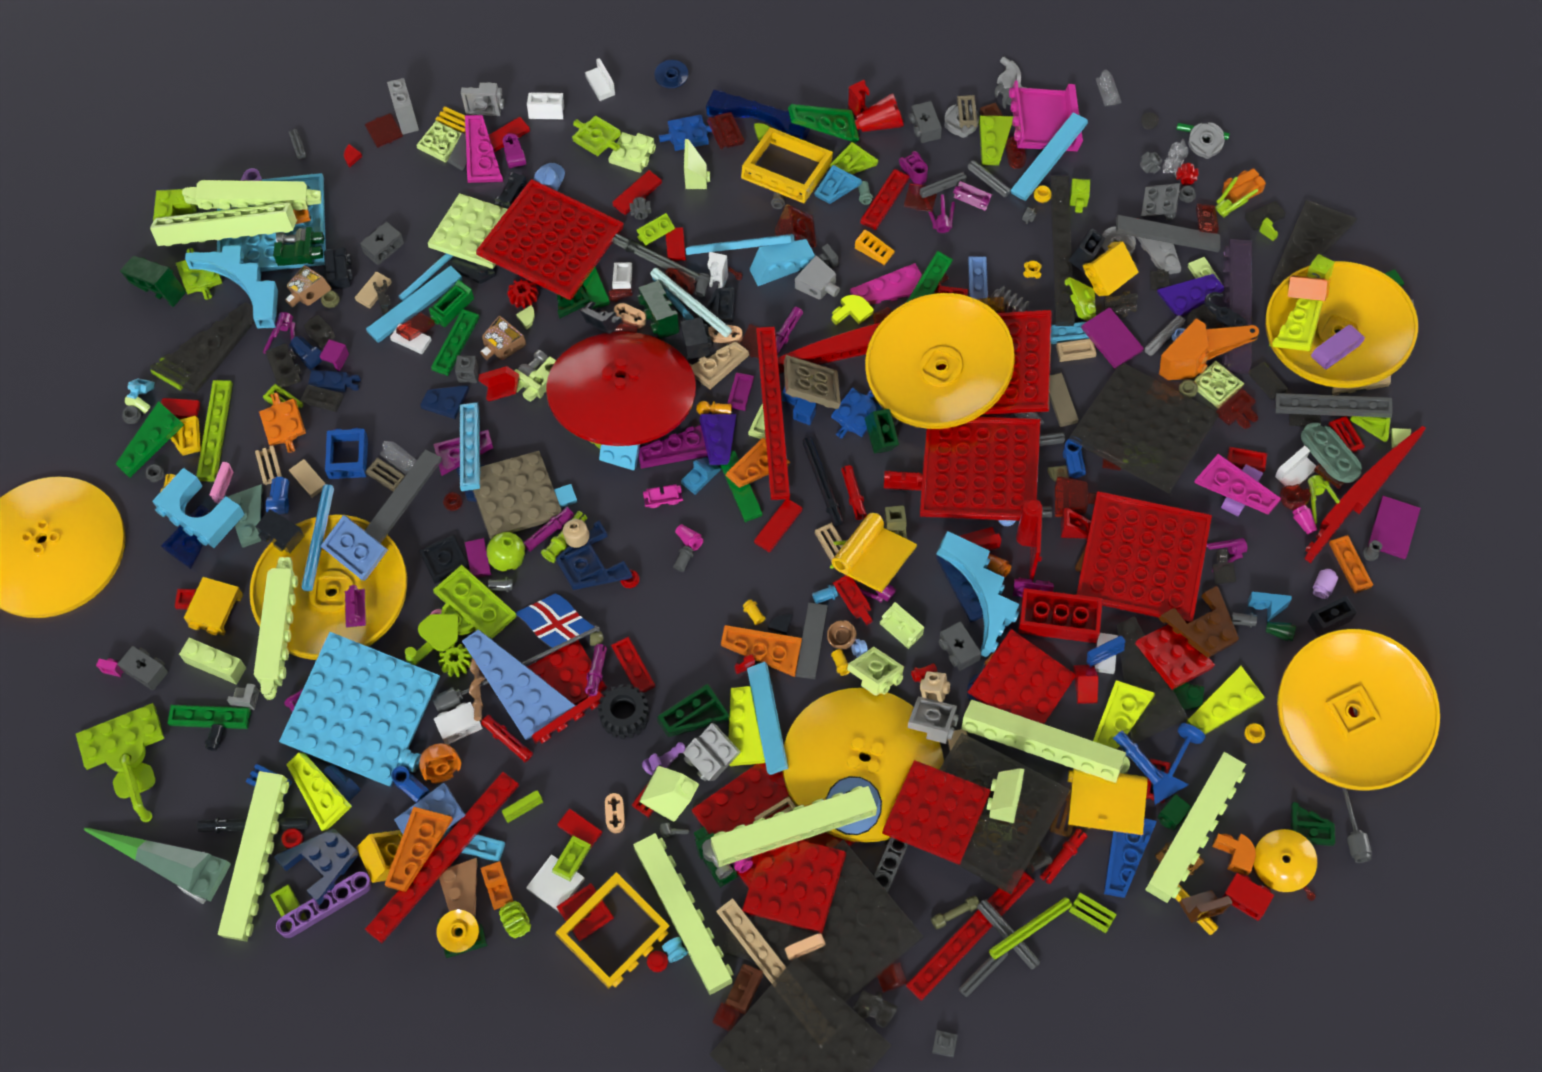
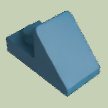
(699, 475)
(1272, 602)

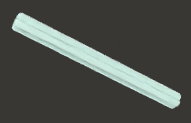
(692, 303)

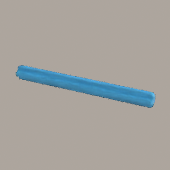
(317, 538)

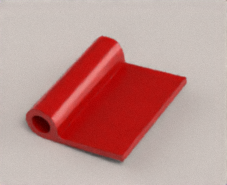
(1030, 531)

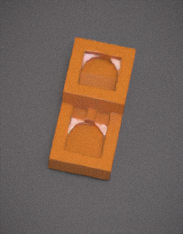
(497, 885)

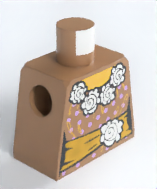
(306, 287)
(501, 340)

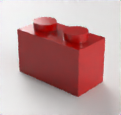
(1248, 896)

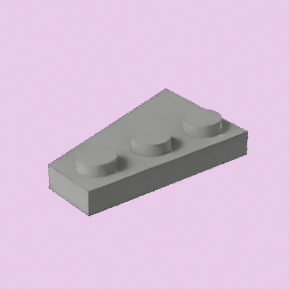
(1162, 254)

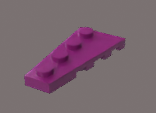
(674, 449)

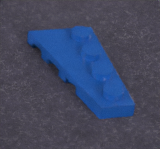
(1124, 859)

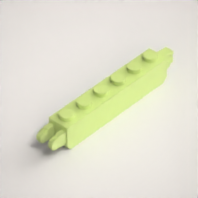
(247, 194)
(274, 627)

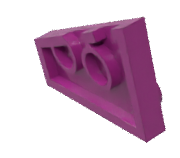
(450, 451)

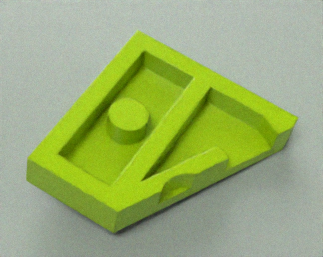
(854, 160)
(1083, 299)
(1375, 425)

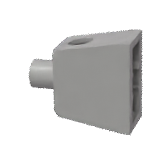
(817, 279)

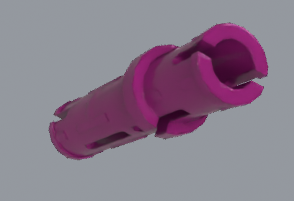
(783, 334)
(543, 533)
(595, 675)

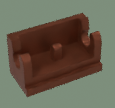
(744, 988)

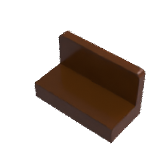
(1204, 905)

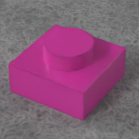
(109, 667)

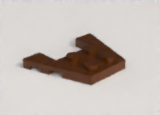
(1210, 632)

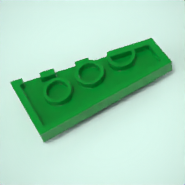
(826, 120)
(151, 436)

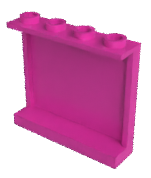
(1041, 114)

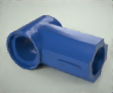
(1074, 459)
(278, 496)
(410, 785)

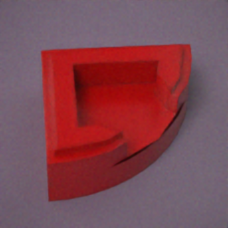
(351, 155)
(748, 662)

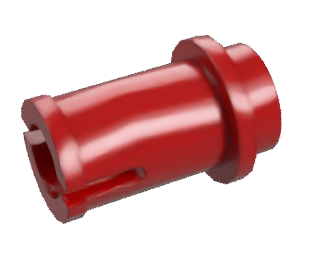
(919, 674)

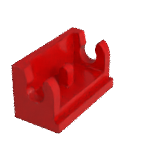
(856, 98)

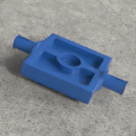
(687, 128)
(853, 411)

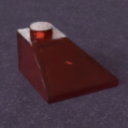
(797, 223)

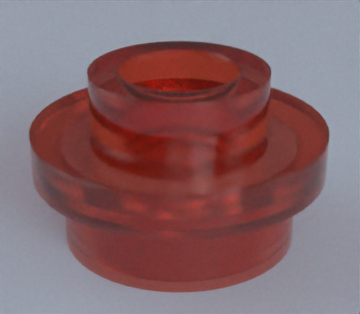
(452, 497)

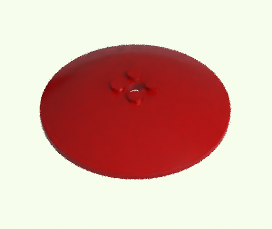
(625, 410)

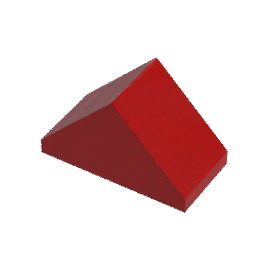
(1074, 525)
(1086, 684)

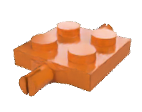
(282, 422)

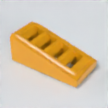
(877, 243)

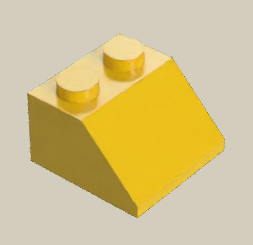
(378, 853)

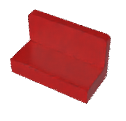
(500, 382)
(985, 538)

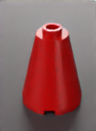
(880, 116)

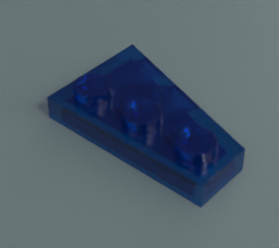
(182, 545)

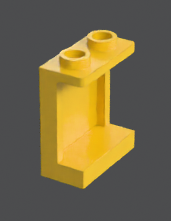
(1110, 269)
(212, 606)

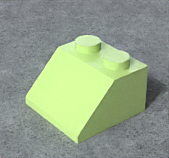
(1006, 795)

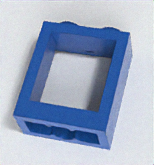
(346, 470)

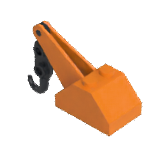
(1196, 345)

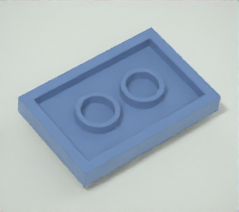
(354, 548)
(438, 801)

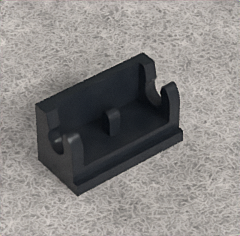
(511, 191)
(599, 318)

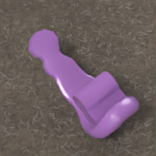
(651, 763)

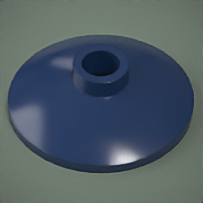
(669, 69)

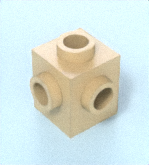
(935, 686)

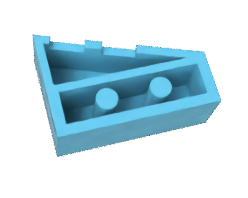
(780, 260)

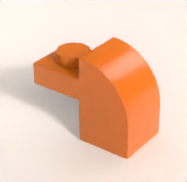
(1242, 852)

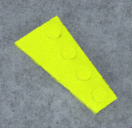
(1300, 326)
(1227, 702)
(1121, 712)
(744, 728)

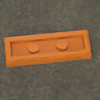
(1351, 564)

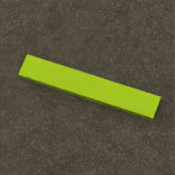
(214, 430)

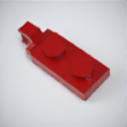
(853, 598)

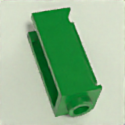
(463, 300)

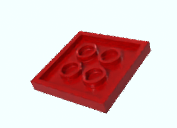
(1173, 656)
(567, 672)

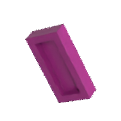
(741, 391)
(478, 558)

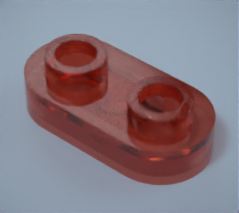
(1013, 152)
(680, 280)

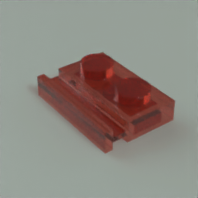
(725, 130)

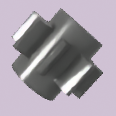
(1151, 162)
(640, 208)

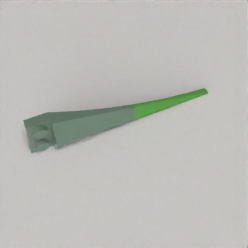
(187, 868)

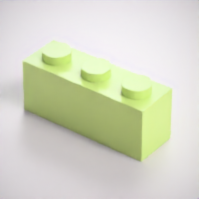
(212, 661)

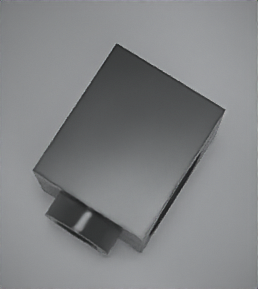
(467, 369)

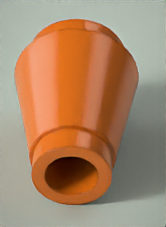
(999, 565)

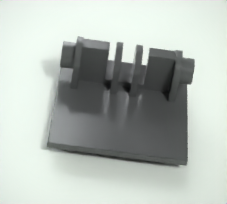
(1161, 200)

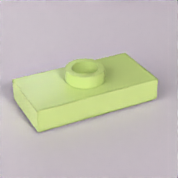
(1201, 268)

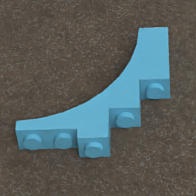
(248, 276)
(988, 586)

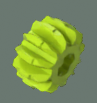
(448, 663)
(515, 919)

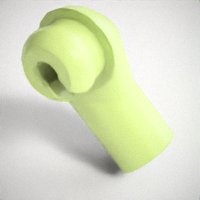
(138, 403)

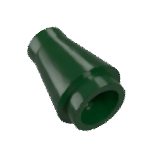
(1282, 630)

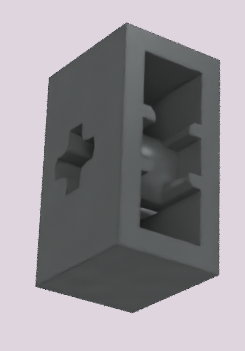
(925, 122)
(382, 243)
(959, 636)
(133, 664)

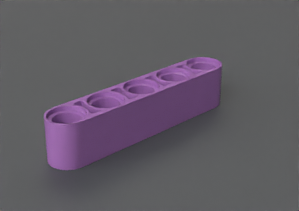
(316, 913)

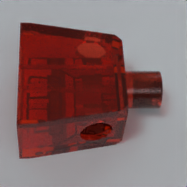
(1072, 495)

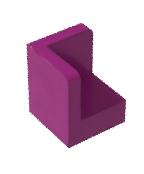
(335, 353)

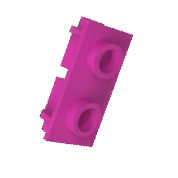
(669, 496)

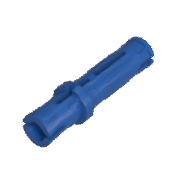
(1138, 757)

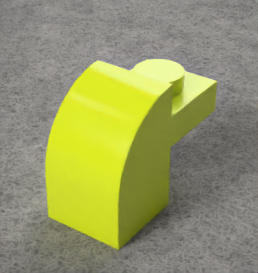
(854, 306)

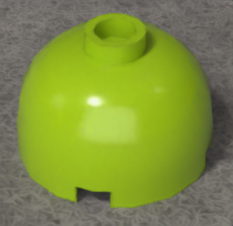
(506, 551)

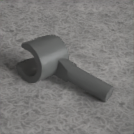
(666, 831)

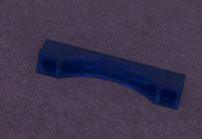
(724, 103)

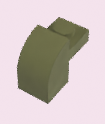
(896, 520)

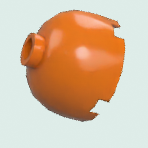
(439, 763)

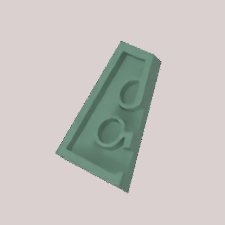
(252, 505)

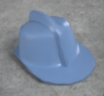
(550, 175)

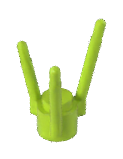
(1225, 206)
(1317, 487)

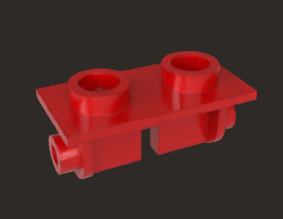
(903, 480)

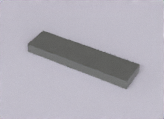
(811, 641)

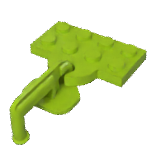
(466, 602)
(122, 747)

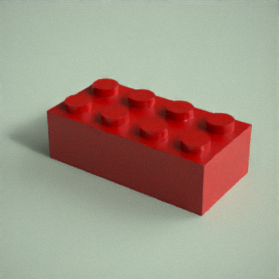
(1060, 615)

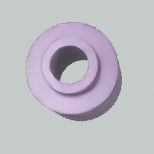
(1325, 583)

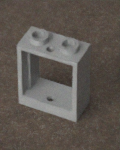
(403, 106)

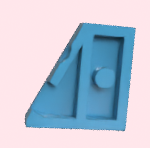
(836, 185)

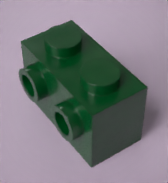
(881, 431)

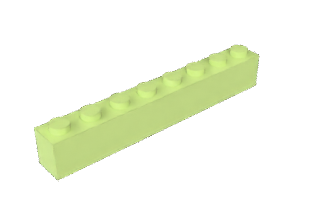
(223, 224)
(1043, 741)
(793, 825)
(1195, 827)
(253, 856)
(683, 914)

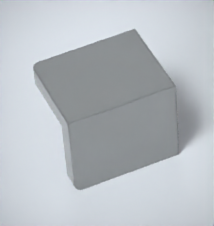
(245, 697)

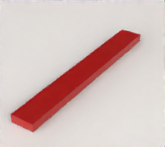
(964, 941)

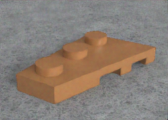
(460, 886)

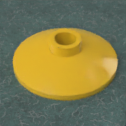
(447, 931)

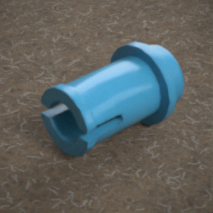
(825, 594)

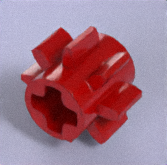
(1187, 174)

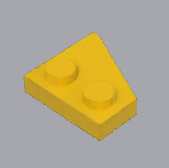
(188, 437)

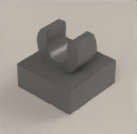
(829, 256)
(944, 1043)

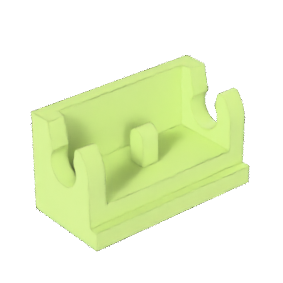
(902, 625)

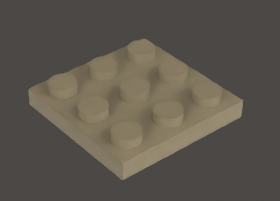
(811, 382)

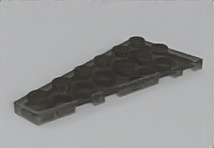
(1137, 671)

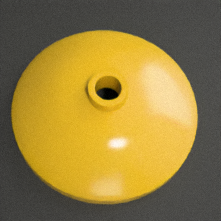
(1281, 875)

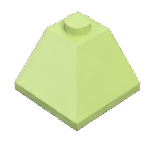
(694, 168)
(668, 792)

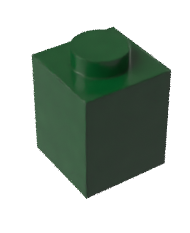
(1174, 812)

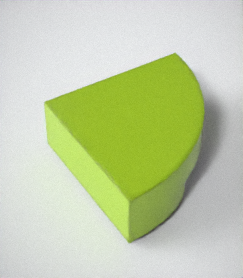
(760, 130)
(1268, 230)

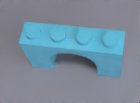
(209, 528)

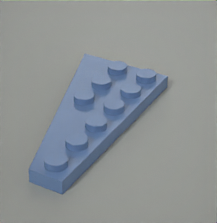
(521, 691)

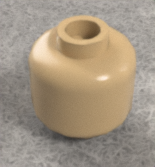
(576, 533)

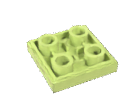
(439, 141)
(1218, 384)

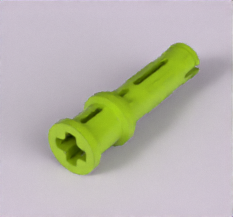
(558, 543)

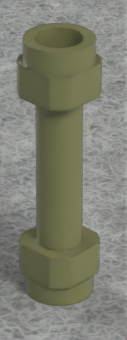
(940, 919)

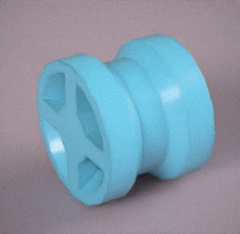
(409, 760)
(675, 949)

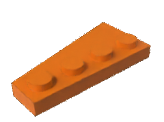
(775, 649)
(417, 843)

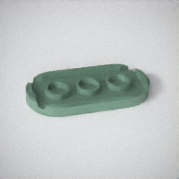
(1331, 452)

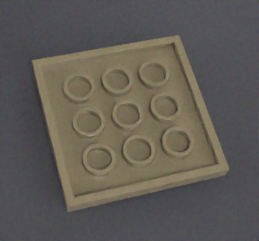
(516, 494)

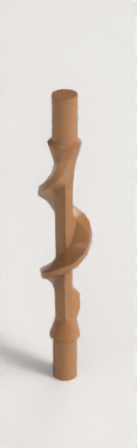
(474, 690)

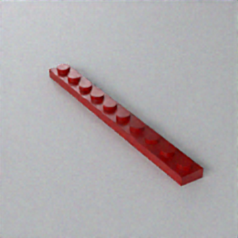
(772, 413)
(442, 857)

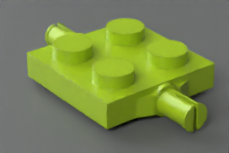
(596, 135)
(197, 280)

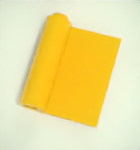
(873, 553)
(1107, 804)

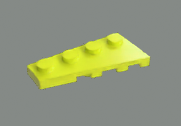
(320, 794)

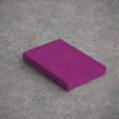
(1112, 338)
(1394, 526)

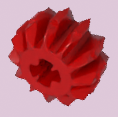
(522, 293)

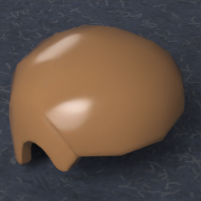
(841, 634)

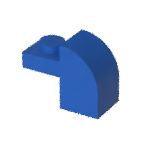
(803, 411)

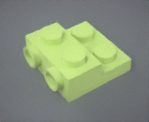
(633, 151)
(876, 671)

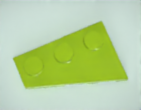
(993, 137)

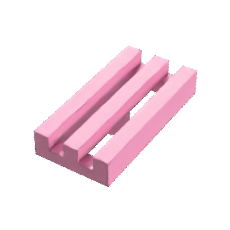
(221, 482)

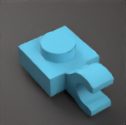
(139, 386)

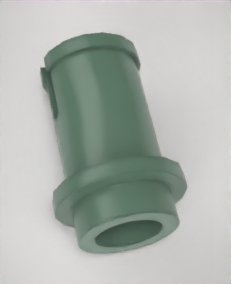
(865, 195)

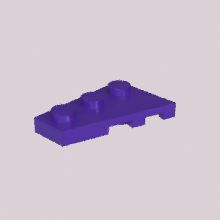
(1190, 294)
(718, 436)

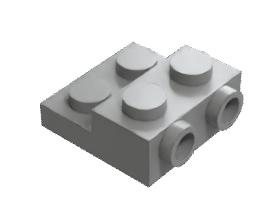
(483, 100)
(934, 719)
(711, 753)

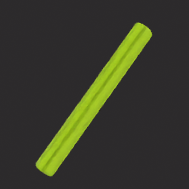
(1030, 928)

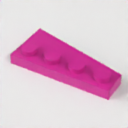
(479, 151)
(890, 286)
(1235, 484)

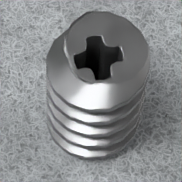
(1011, 303)

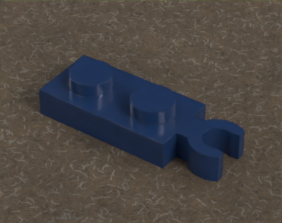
(333, 380)

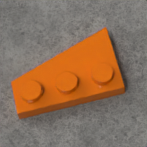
(751, 466)

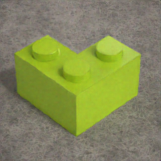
(172, 203)

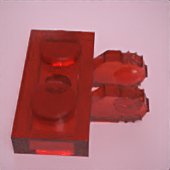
(1236, 407)

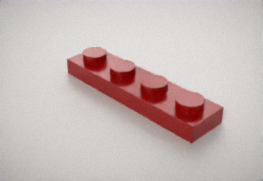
(561, 722)

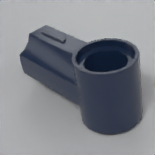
(309, 355)
(343, 784)

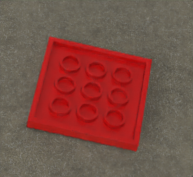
(1022, 680)
(936, 812)
(795, 884)

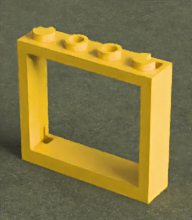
(780, 183)
(644, 949)

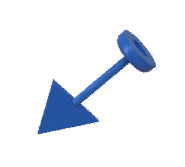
(1168, 784)

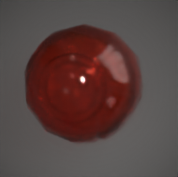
(1294, 497)

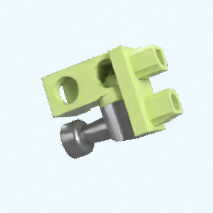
(533, 379)

